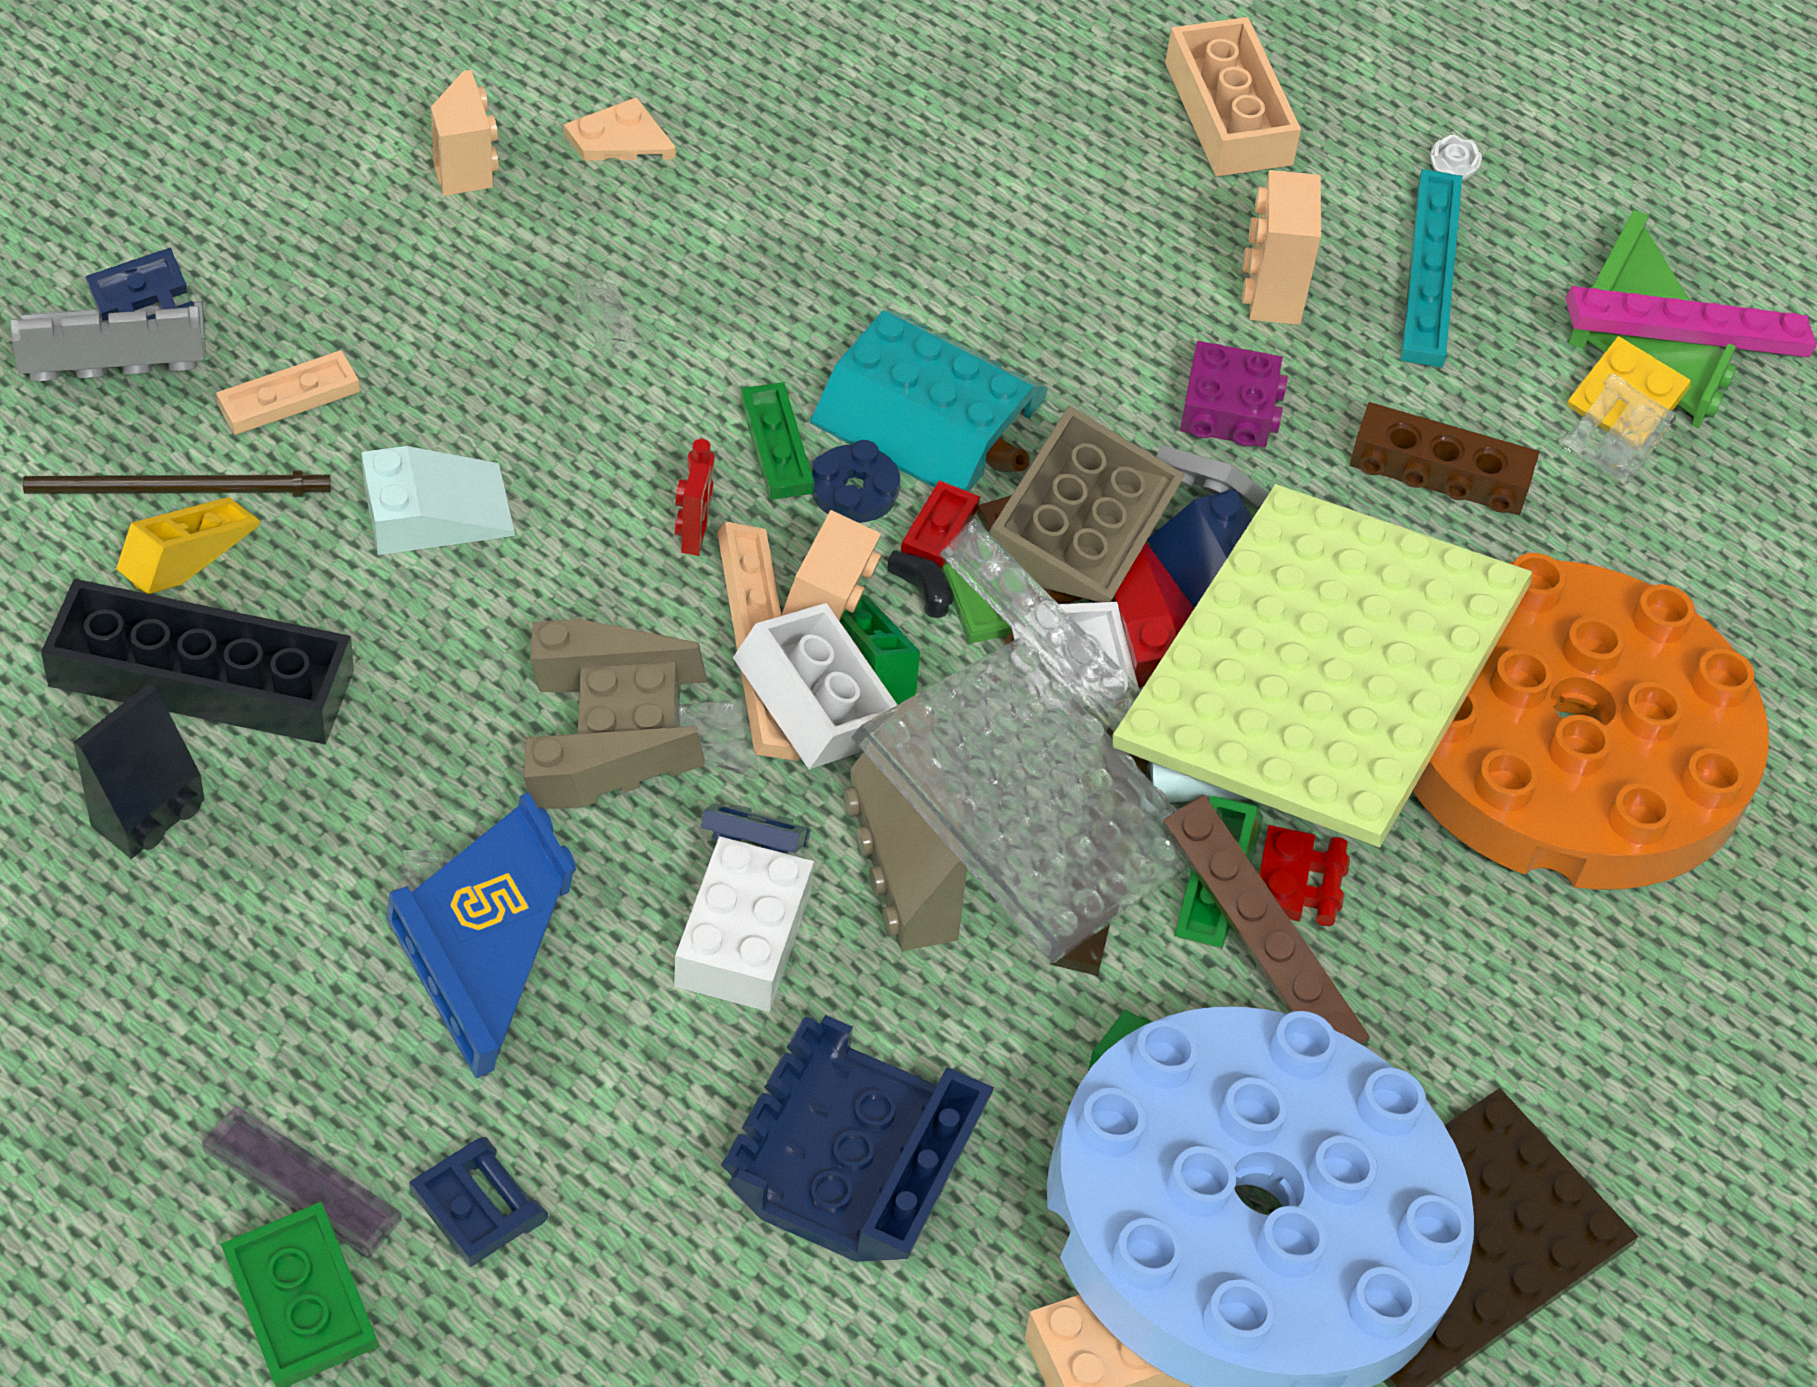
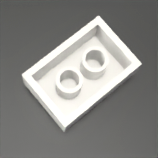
(813, 682)
(743, 924)

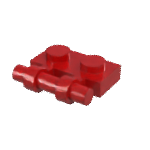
(695, 497)
(1286, 868)

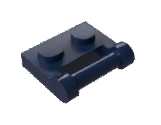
(464, 1209)

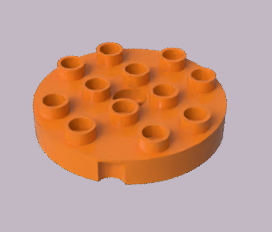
(1646, 768)

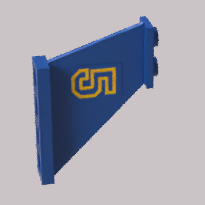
(481, 926)

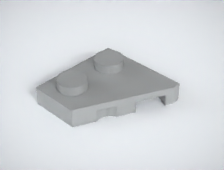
(1213, 475)

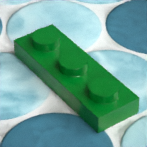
(777, 441)

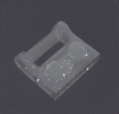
(1628, 440)

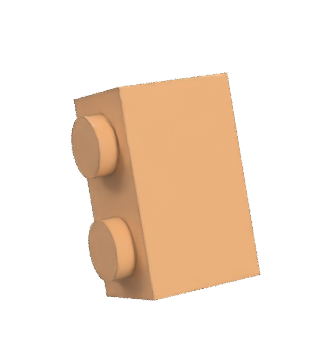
(835, 567)

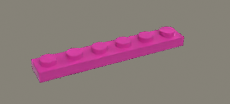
(1690, 321)

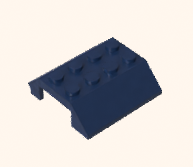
(851, 1145)

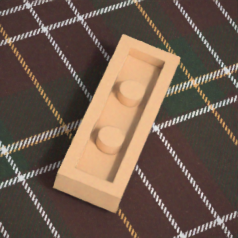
(287, 392)

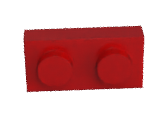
(940, 521)

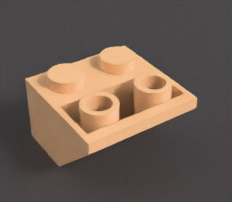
(463, 137)

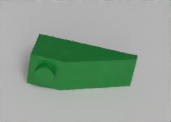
(884, 648)
(1199, 916)

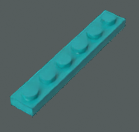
(1431, 268)

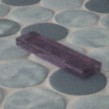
(301, 1180)

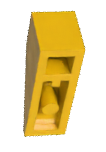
(179, 544)

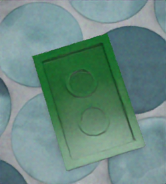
(299, 1295)

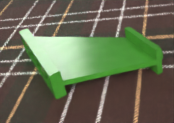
(1640, 268)

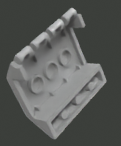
(84, 343)

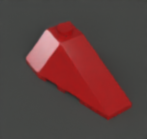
(1150, 611)

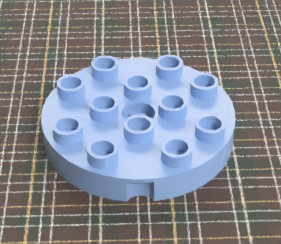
(1229, 1297)

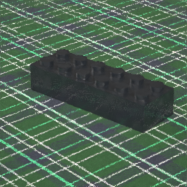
(200, 660)

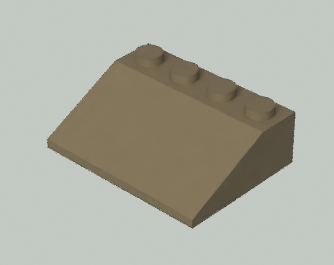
(1085, 508)
(910, 861)

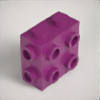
(1233, 394)

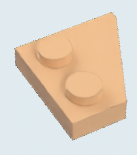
(618, 133)

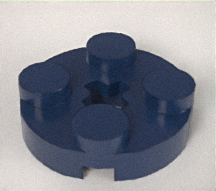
(862, 462)

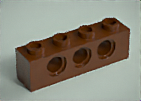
(1444, 458)

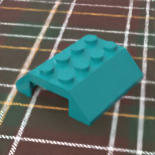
(923, 400)

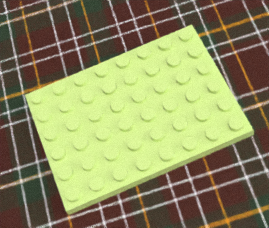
(1324, 664)

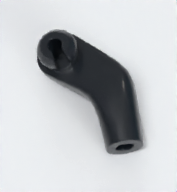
(927, 578)

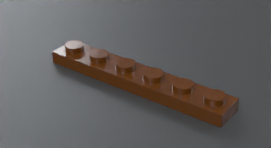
(1258, 917)

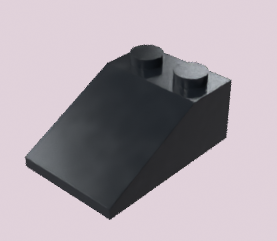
(137, 774)

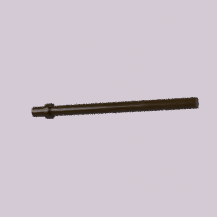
(154, 484)

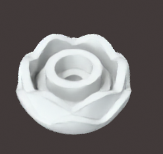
(1456, 156)

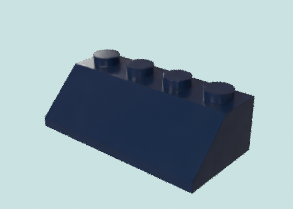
(1200, 541)

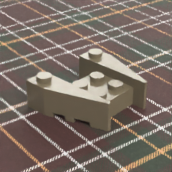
(625, 710)

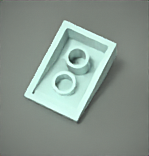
(433, 499)

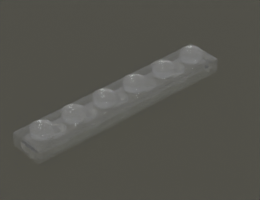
(1041, 623)

